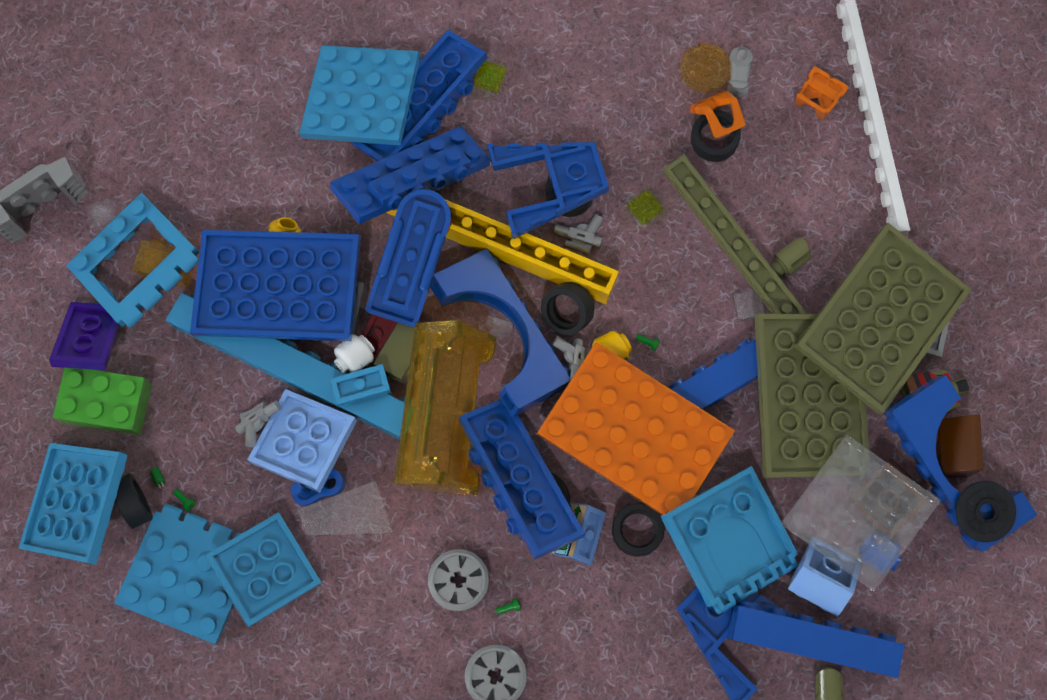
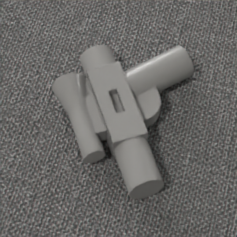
(583, 236)
(573, 353)
(254, 420)

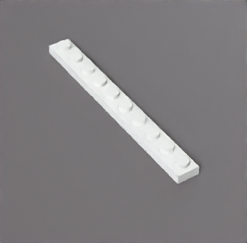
(874, 123)

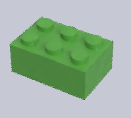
(102, 400)

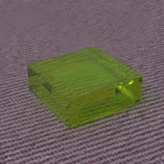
(490, 77)
(645, 207)

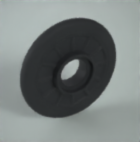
(968, 510)

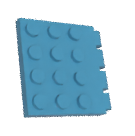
(731, 540)
(173, 577)

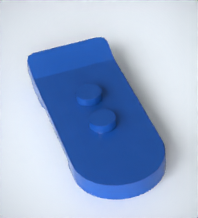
(410, 257)

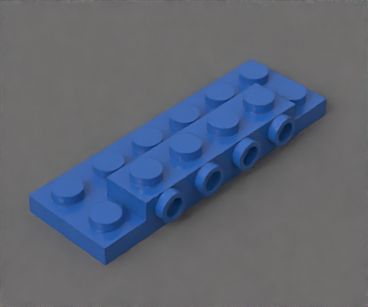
(440, 82)
(423, 166)
(519, 480)

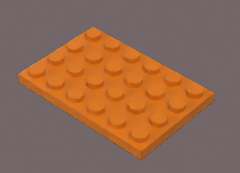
(635, 431)

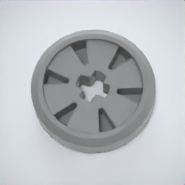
(447, 593)
(489, 659)

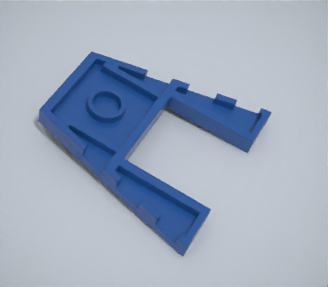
(574, 175)
(711, 630)

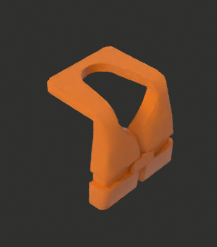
(824, 89)
(707, 106)

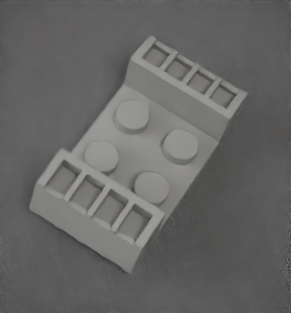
(34, 188)

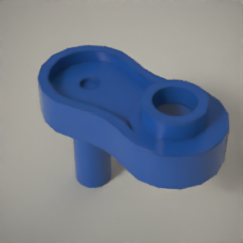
(306, 496)

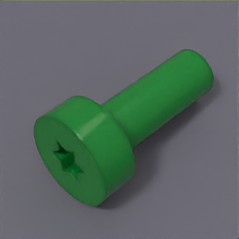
(653, 343)
(188, 503)
(508, 607)

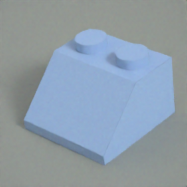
(822, 582)

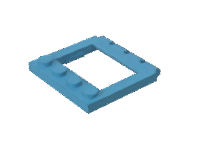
(104, 246)

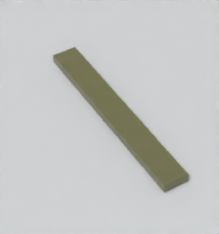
(731, 238)

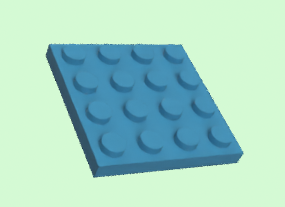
(360, 95)
(73, 502)

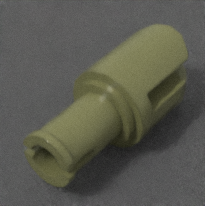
(791, 257)
(829, 684)

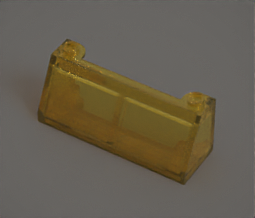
(437, 393)

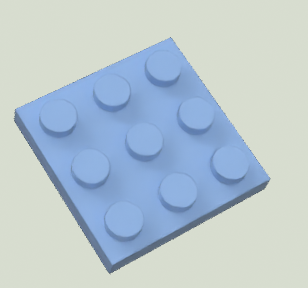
(302, 440)

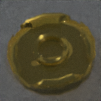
(708, 74)

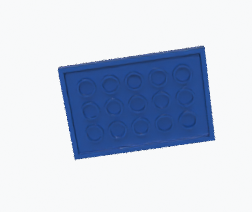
(276, 285)

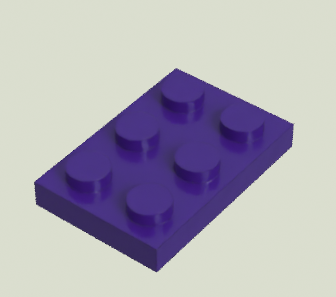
(85, 338)

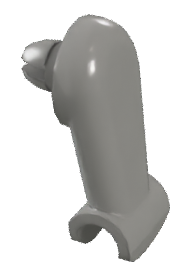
(740, 68)

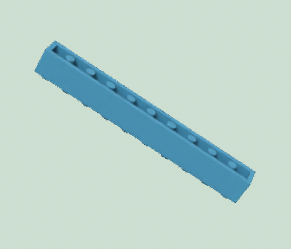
(295, 369)

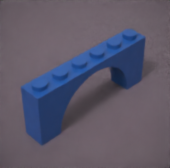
(483, 282)
(917, 424)

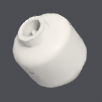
(354, 354)

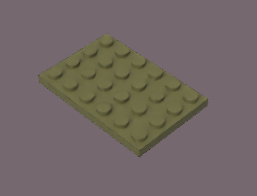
(883, 318)
(799, 403)

